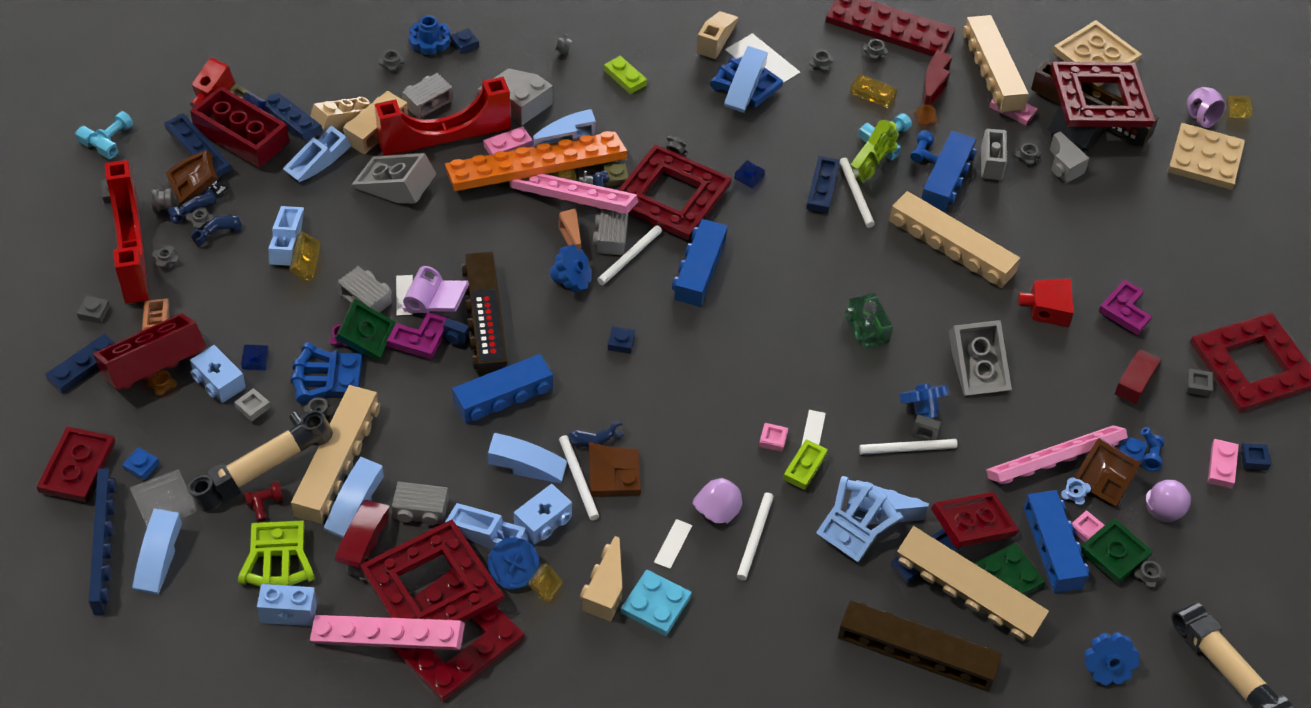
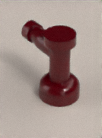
(256, 499)

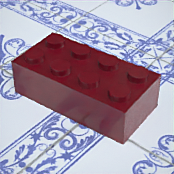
(240, 126)
(150, 351)

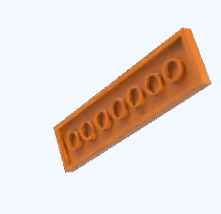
(534, 161)

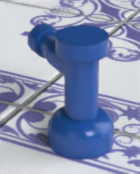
(924, 140)
(1152, 460)

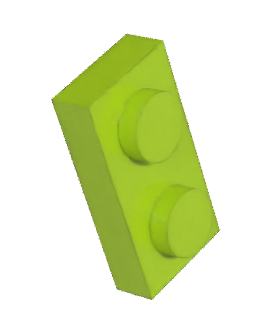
(625, 74)
(805, 464)

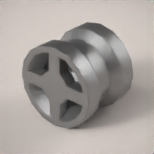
(162, 199)

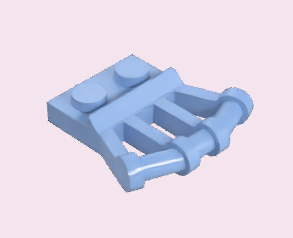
(848, 533)

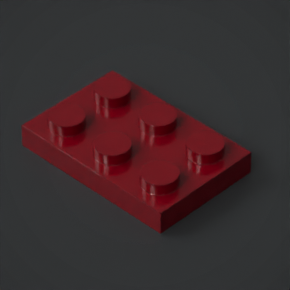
(75, 464)
(974, 519)

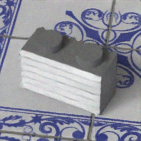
(427, 95)
(994, 154)
(611, 232)
(365, 288)
(420, 503)

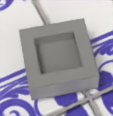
(252, 404)

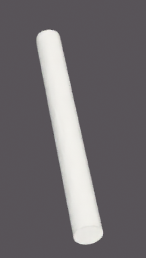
(859, 198)
(629, 255)
(908, 446)
(579, 478)
(755, 536)

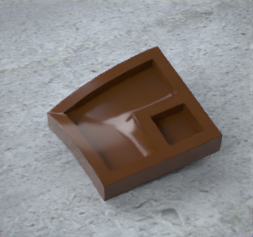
(192, 176)
(614, 471)
(1108, 471)

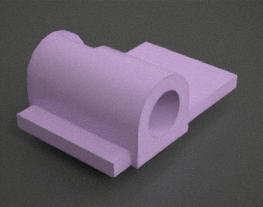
(434, 293)

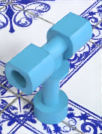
(902, 122)
(101, 138)

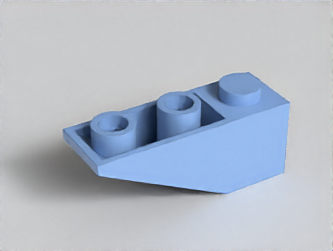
(910, 508)

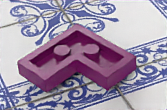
(1121, 307)
(419, 341)

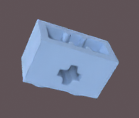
(217, 374)
(544, 513)
(287, 605)

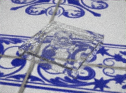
(163, 493)

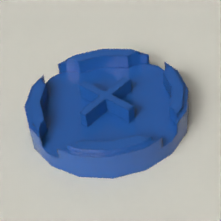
(513, 562)

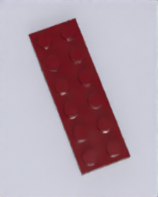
(891, 25)

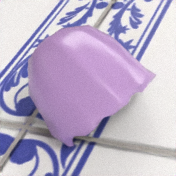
(719, 500)

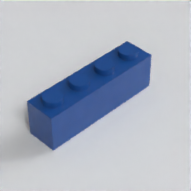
(948, 171)
(700, 262)
(502, 388)
(1056, 541)

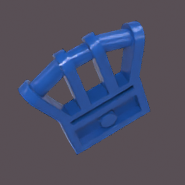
(767, 84)
(342, 371)

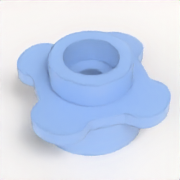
(1076, 484)

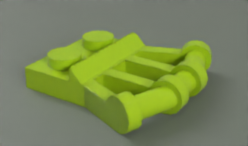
(879, 144)
(271, 540)

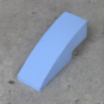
(746, 79)
(568, 127)
(317, 154)
(285, 230)
(526, 459)
(357, 488)
(483, 526)
(156, 551)

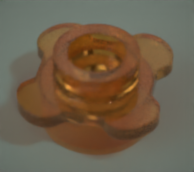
(926, 115)
(161, 377)

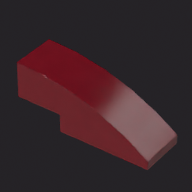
(936, 77)
(1137, 376)
(362, 533)

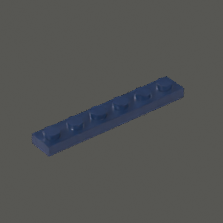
(102, 549)

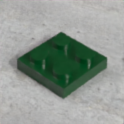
(365, 330)
(1116, 551)
(1013, 568)

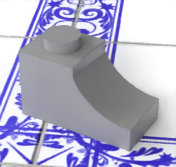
(1068, 160)

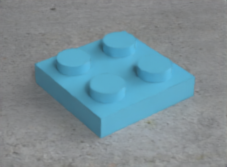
(656, 602)

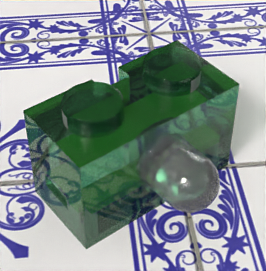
(869, 320)

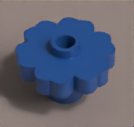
(429, 36)
(571, 269)
(925, 398)
(1111, 658)

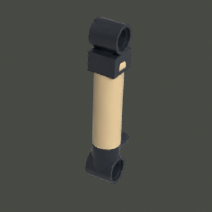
(226, 480)
(1205, 636)

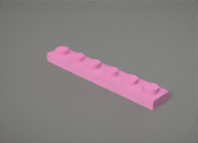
(577, 192)
(1050, 456)
(387, 632)

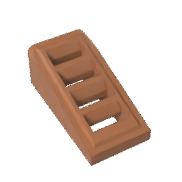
(570, 228)
(153, 317)

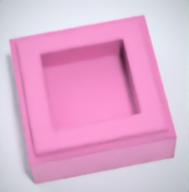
(773, 437)
(1086, 526)

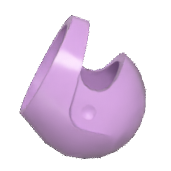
(1207, 105)
(1168, 501)

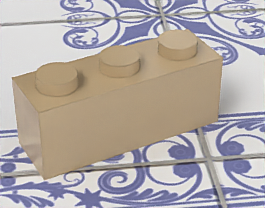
(363, 128)

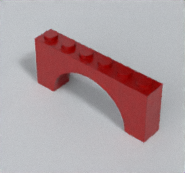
(483, 116)
(130, 253)

